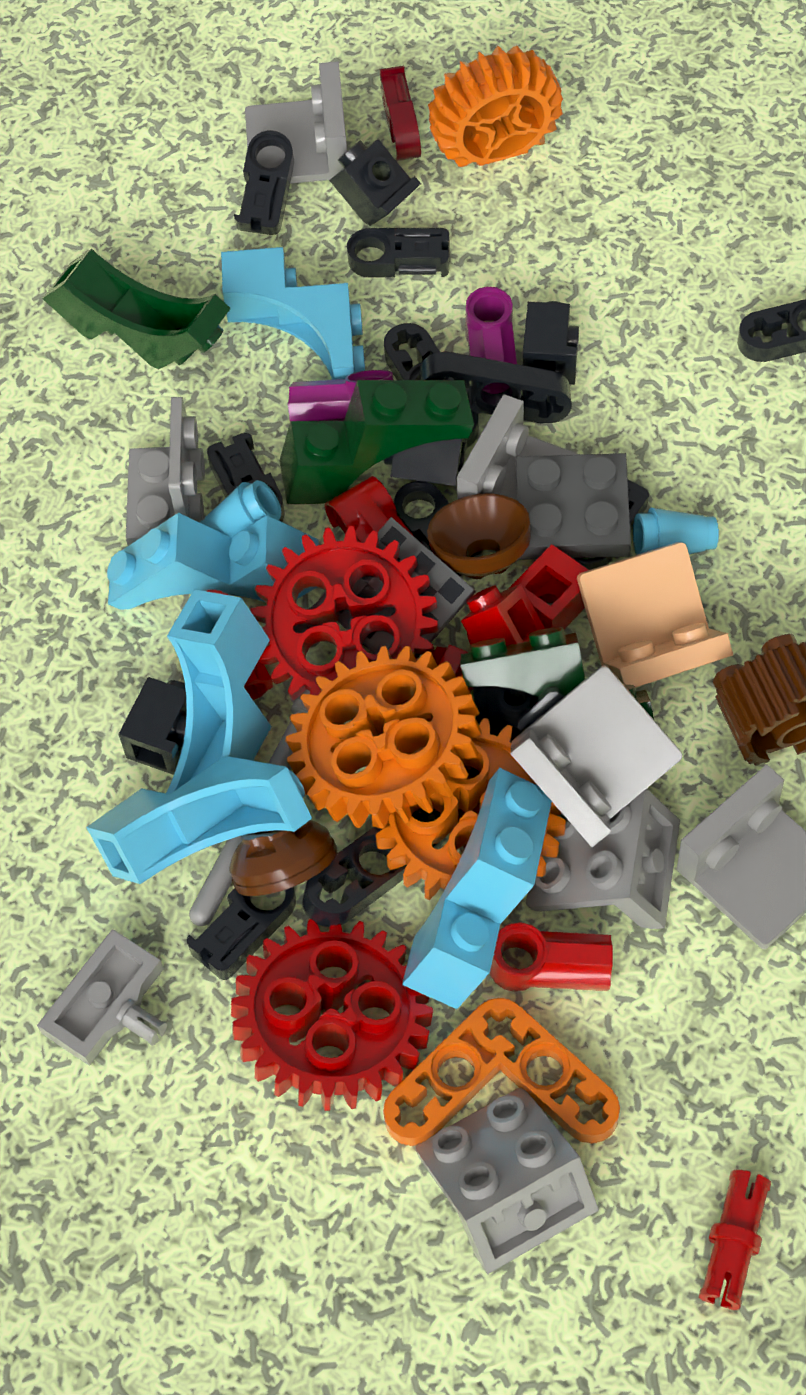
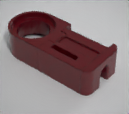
(400, 113)

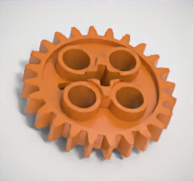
(383, 736)
(413, 841)

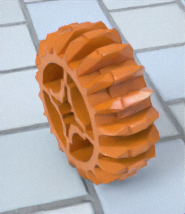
(495, 107)

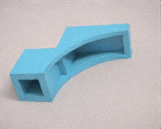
(268, 294)
(192, 556)
(217, 652)
(215, 806)
(493, 875)

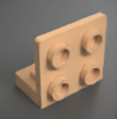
(650, 616)

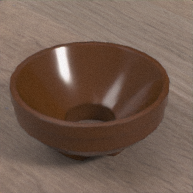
(478, 525)
(280, 859)

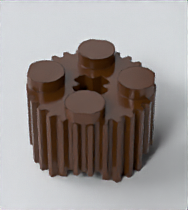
(766, 699)

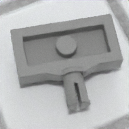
(105, 1000)

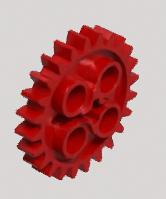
(336, 569)
(292, 977)

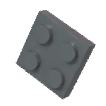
(576, 504)

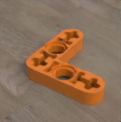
(487, 1059)

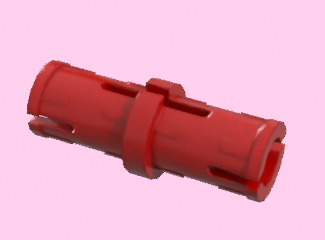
(735, 1239)

